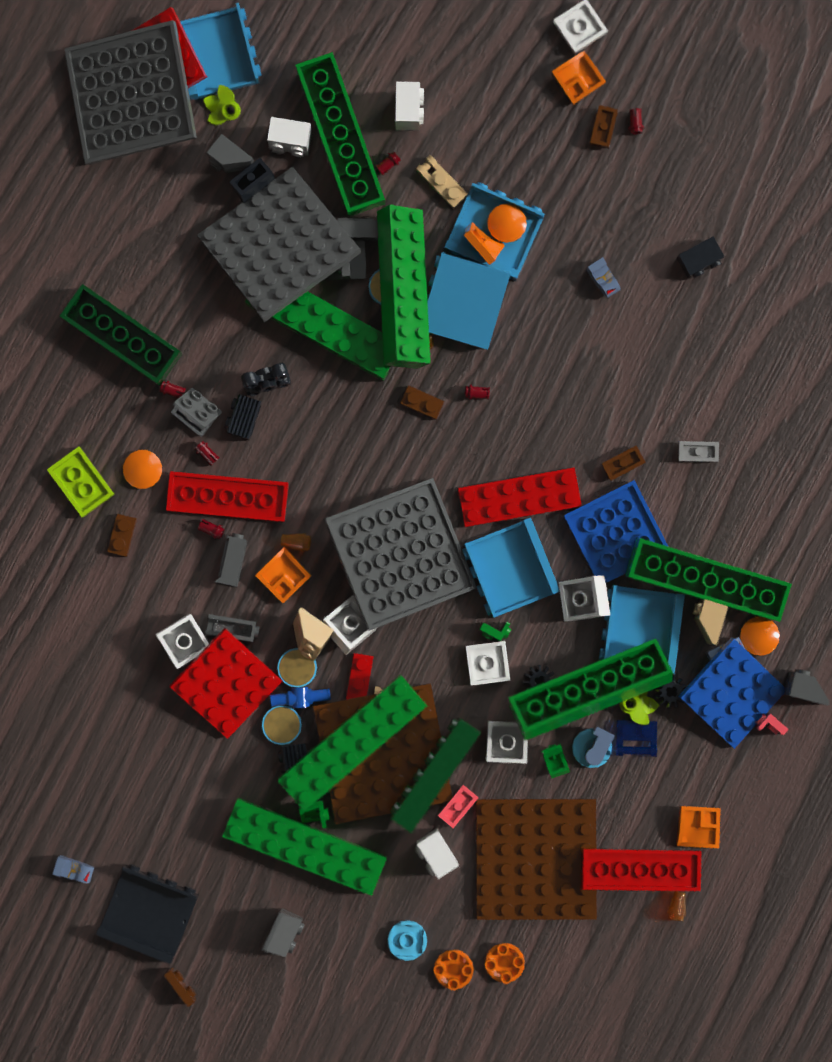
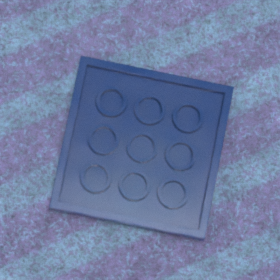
(609, 528)
(732, 692)

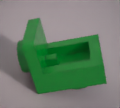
(490, 632)
(555, 761)
(315, 813)

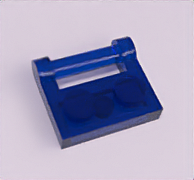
(635, 732)

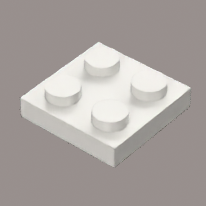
(580, 26)
(487, 663)

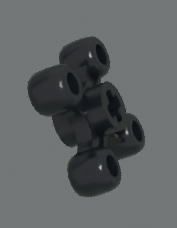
(266, 379)

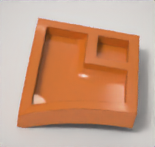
(578, 77)
(485, 245)
(283, 575)
(698, 827)

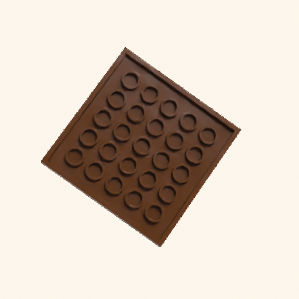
(384, 774)
(534, 859)

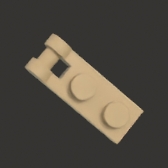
(442, 182)

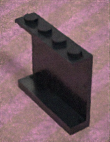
(148, 913)

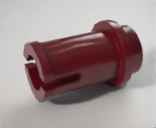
(636, 121)
(388, 163)
(170, 389)
(477, 392)
(206, 453)
(211, 529)

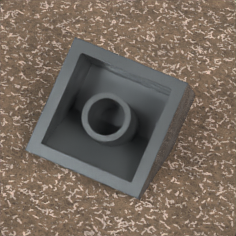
(227, 156)
(805, 687)
(283, 933)

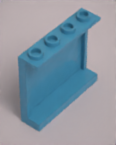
(222, 50)
(477, 209)
(465, 300)
(510, 568)
(641, 617)

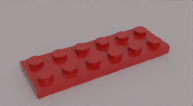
(227, 496)
(519, 497)
(641, 870)

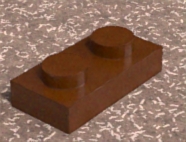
(603, 126)
(422, 402)
(623, 463)
(122, 535)
(186, 993)

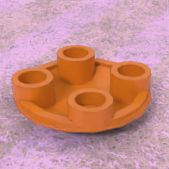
(507, 223)
(142, 469)
(759, 636)
(504, 963)
(453, 969)

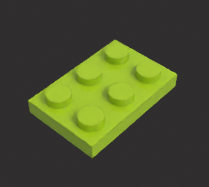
(80, 482)

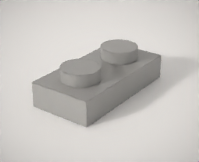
(698, 451)

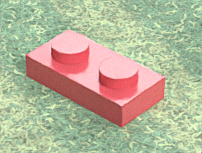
(458, 806)

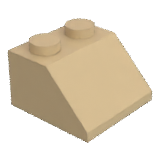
(709, 619)
(310, 634)

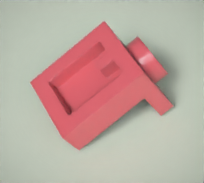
(774, 724)

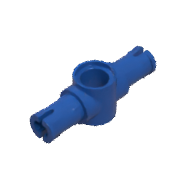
(300, 697)

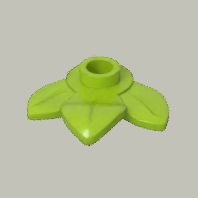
(219, 106)
(641, 707)

